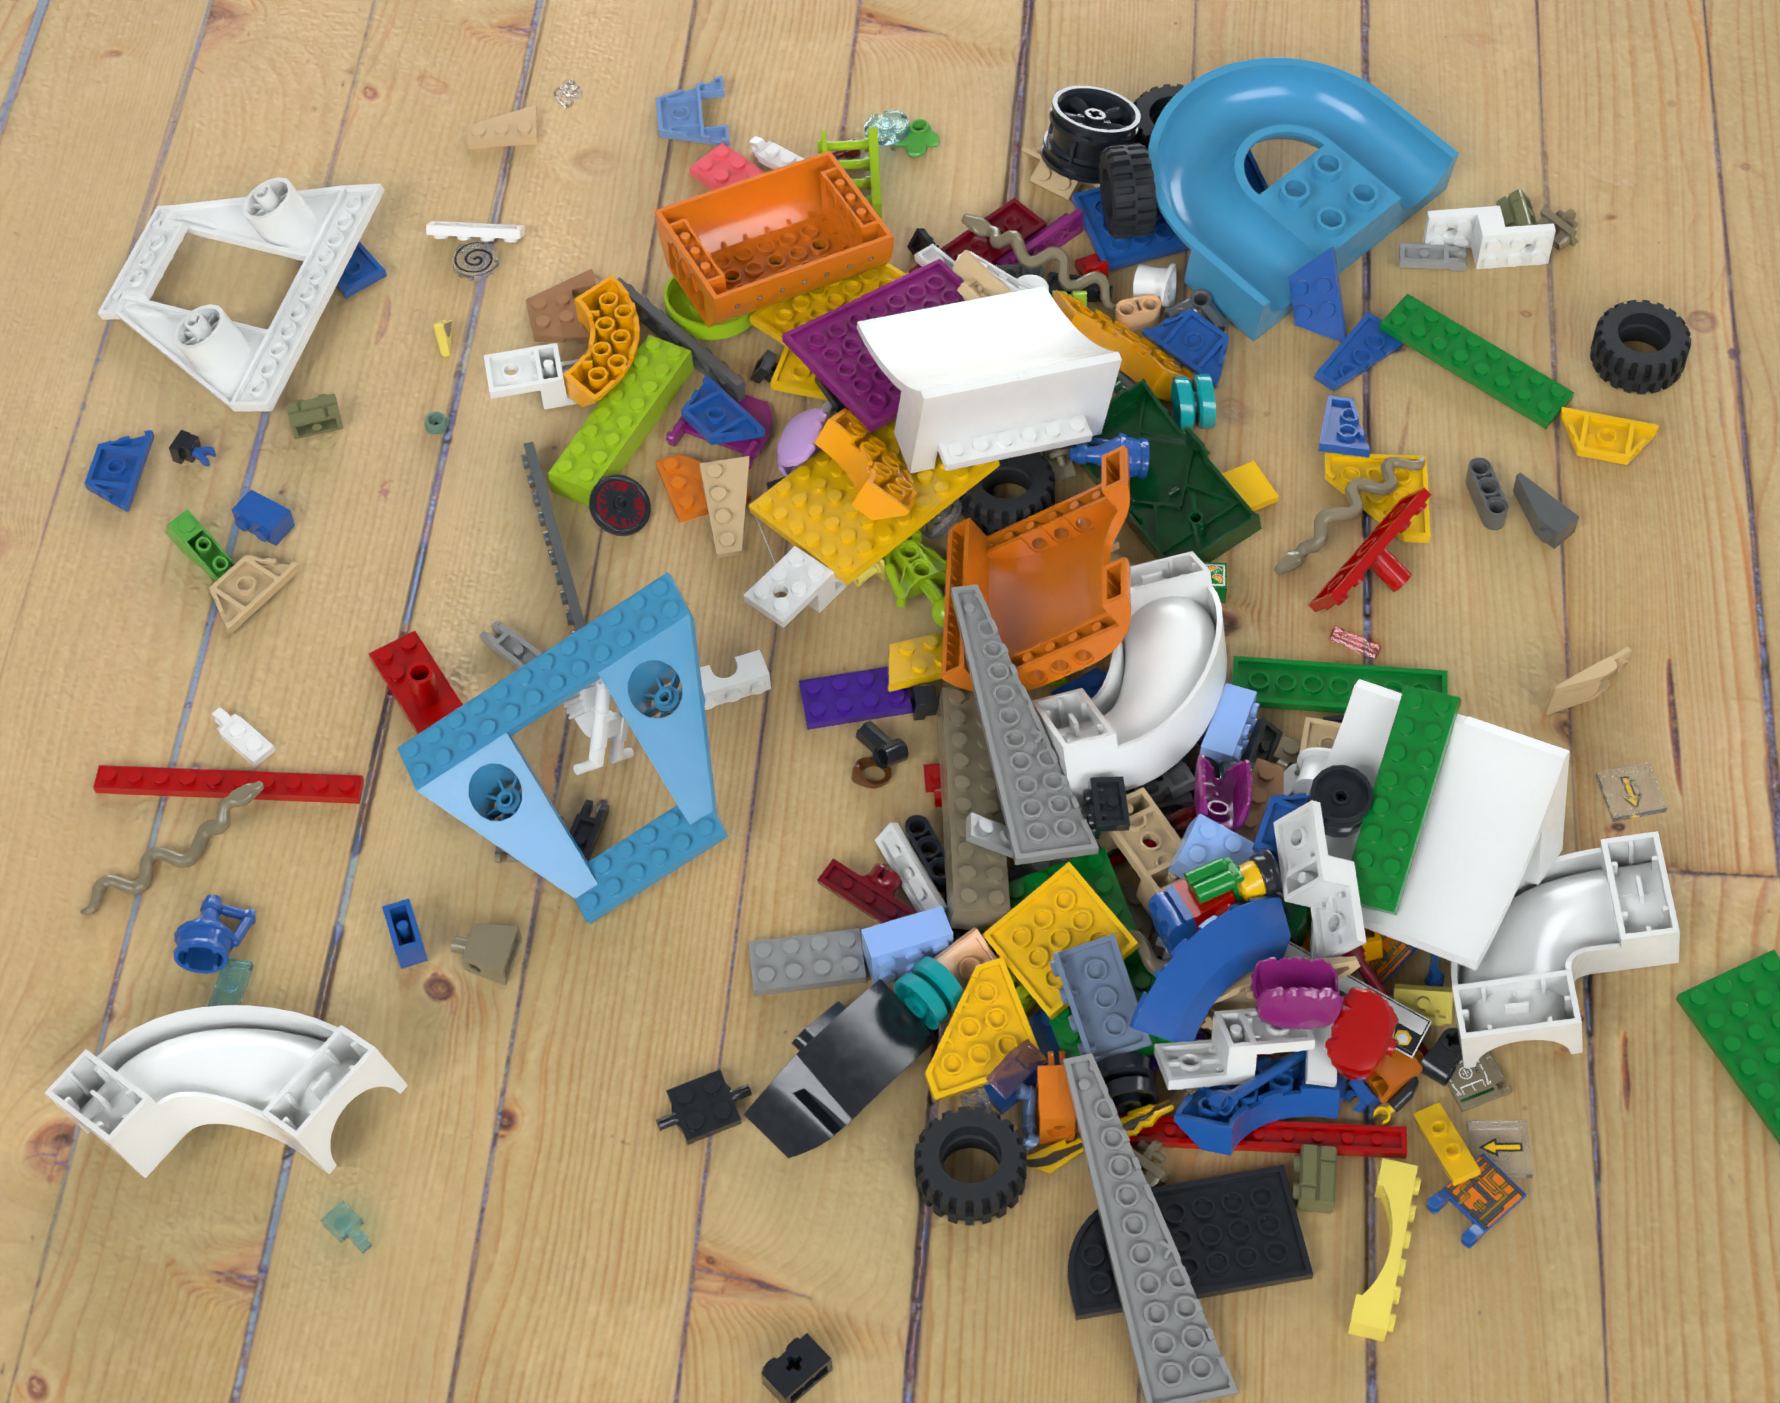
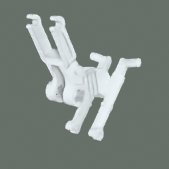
(595, 719)

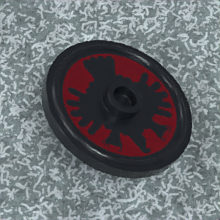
(619, 505)

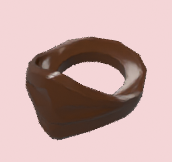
(858, 778)

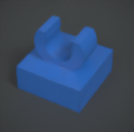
(1365, 1095)

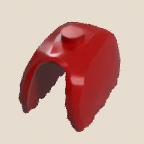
(1362, 1035)

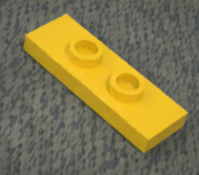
(1446, 1144)

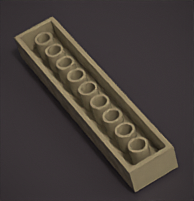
(974, 875)

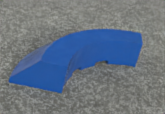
(1209, 965)
(1275, 1100)

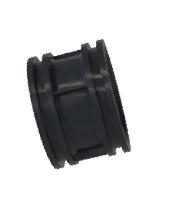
(1083, 125)

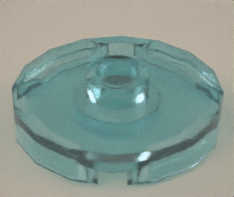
(891, 127)

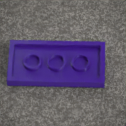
(851, 698)

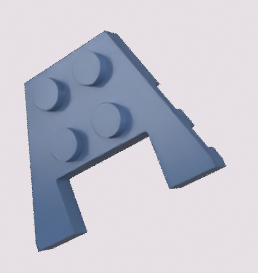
(682, 117)

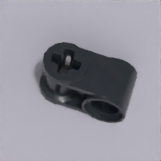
(1443, 1059)

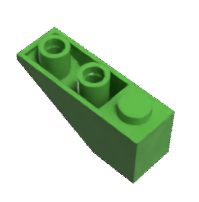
(199, 545)

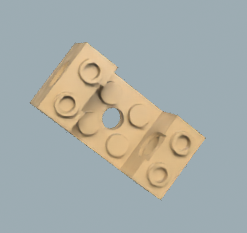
(1149, 863)

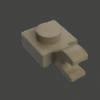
(1287, 752)

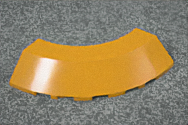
(612, 343)
(1138, 355)
(877, 475)

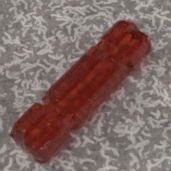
(1355, 642)

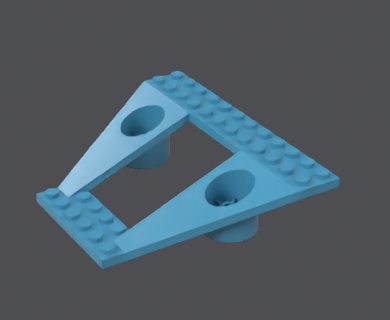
(635, 651)

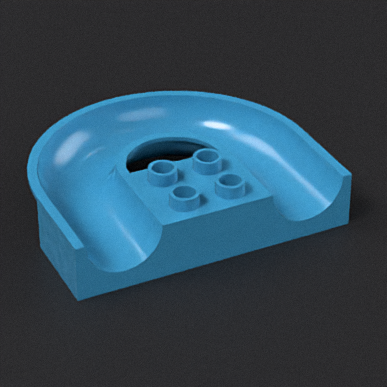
(1355, 190)

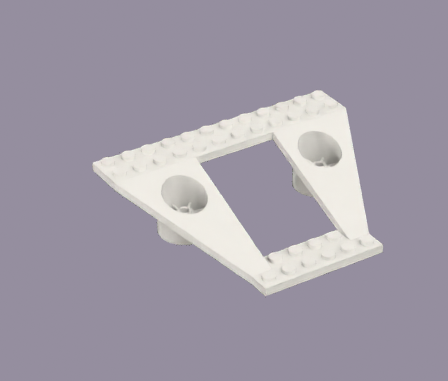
(232, 359)

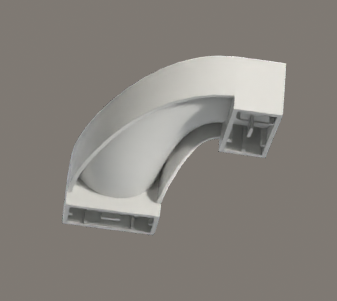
(1158, 683)
(1584, 918)
(221, 1067)

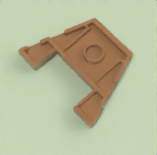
(554, 311)

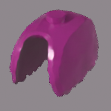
(1224, 798)
(1296, 992)

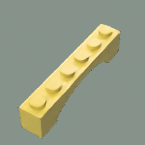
(1372, 1310)

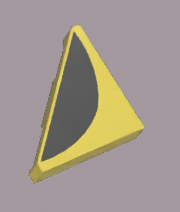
(443, 334)

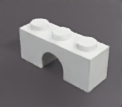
(750, 679)

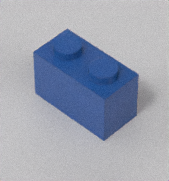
(263, 517)
(405, 933)

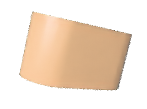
(1139, 311)

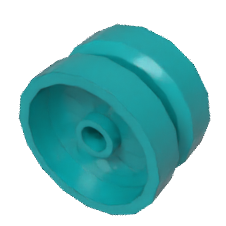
(1193, 402)
(929, 992)

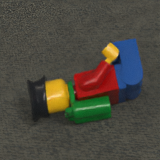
(1210, 892)

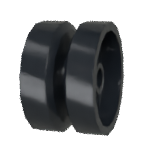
(1344, 799)
(1129, 1081)

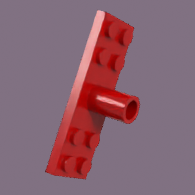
(1374, 555)
(415, 681)

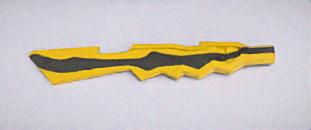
(1060, 1153)

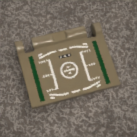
(1478, 1084)

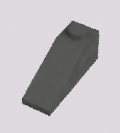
(1545, 514)

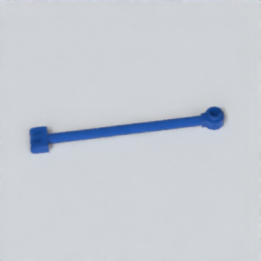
(1224, 1101)

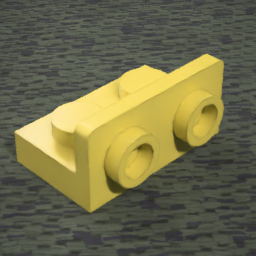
(1428, 1001)

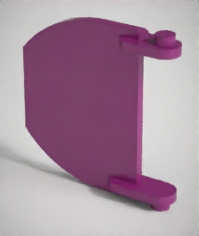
(756, 408)

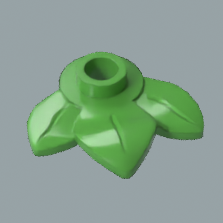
(919, 139)

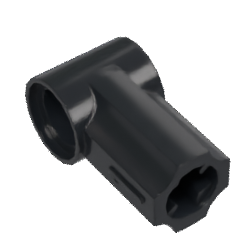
(884, 749)

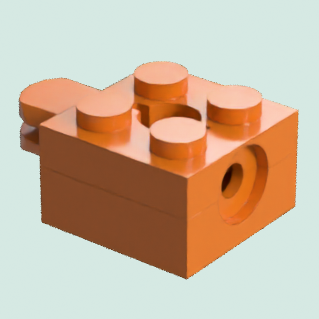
(1054, 1103)

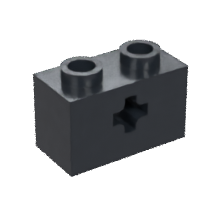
(791, 1385)

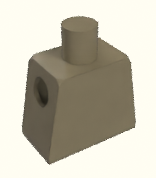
(489, 950)

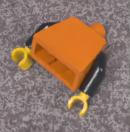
(1396, 1082)

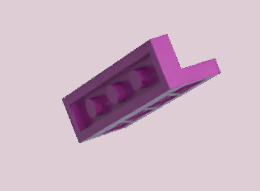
(1053, 235)

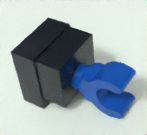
(188, 448)
(924, 701)

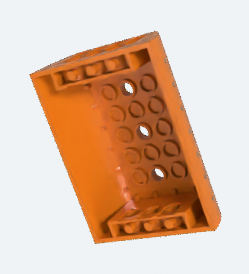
(767, 221)

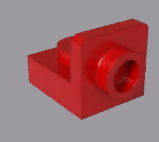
(1090, 264)

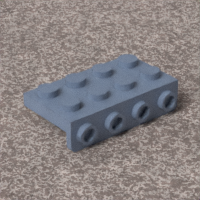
(1099, 998)

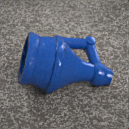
(1093, 450)
(206, 941)

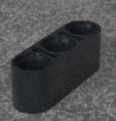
(927, 842)

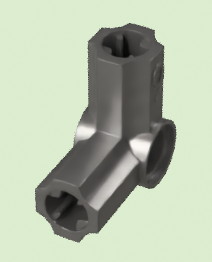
(1201, 303)

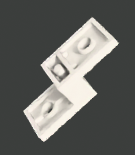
(1488, 237)
(536, 369)
(802, 579)
(1319, 881)
(1229, 1053)

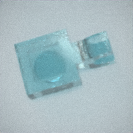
(344, 1224)

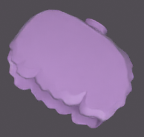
(798, 439)

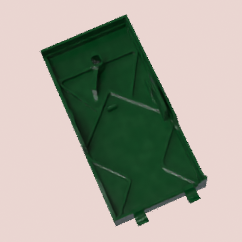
(1184, 497)

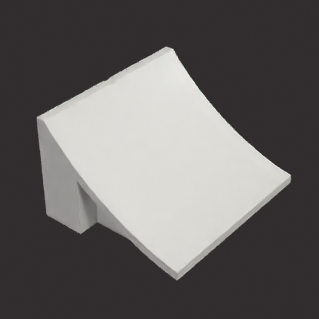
(991, 379)
(1486, 828)

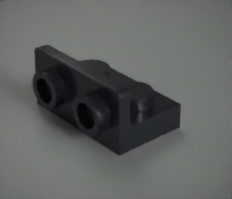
(1106, 805)

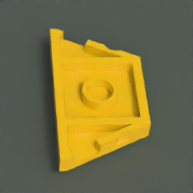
(1606, 436)
(914, 661)

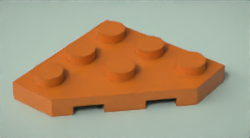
(684, 486)

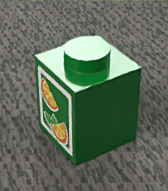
(1218, 578)

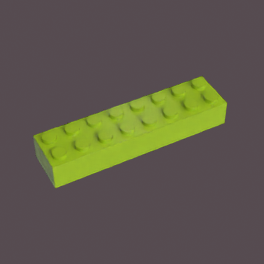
(621, 419)

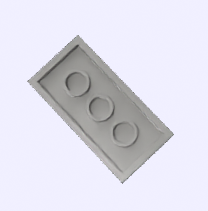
(807, 962)

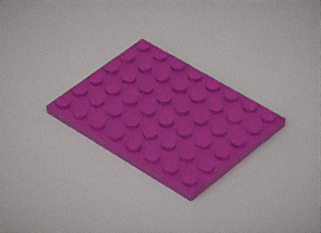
(839, 356)

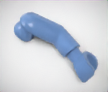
(1029, 1095)

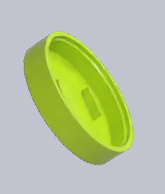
(682, 311)

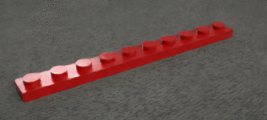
(220, 783)
(1290, 1135)

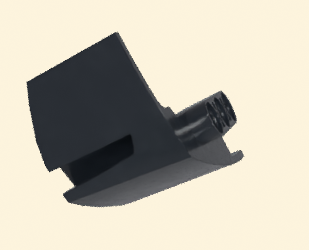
(839, 1069)

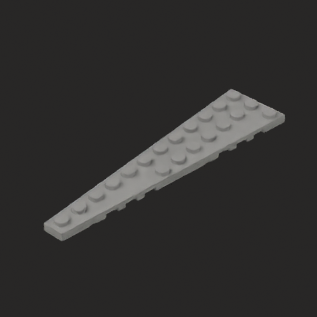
(1032, 791)
(1161, 1312)

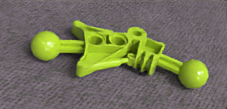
(921, 573)

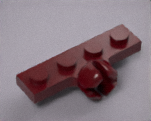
(869, 893)

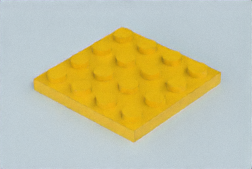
(1050, 920)

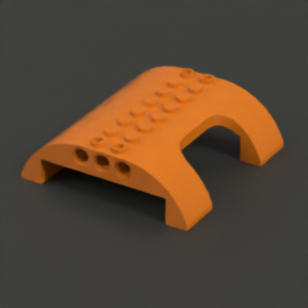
(1047, 582)

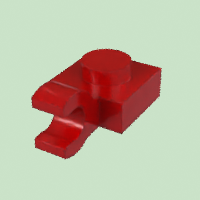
(933, 782)

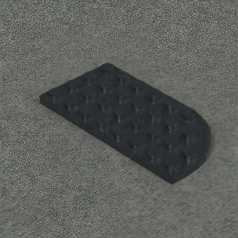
(1227, 1228)

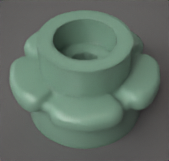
(436, 423)

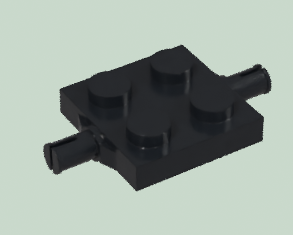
(703, 1107)

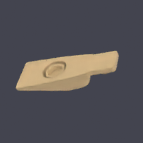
(1588, 683)

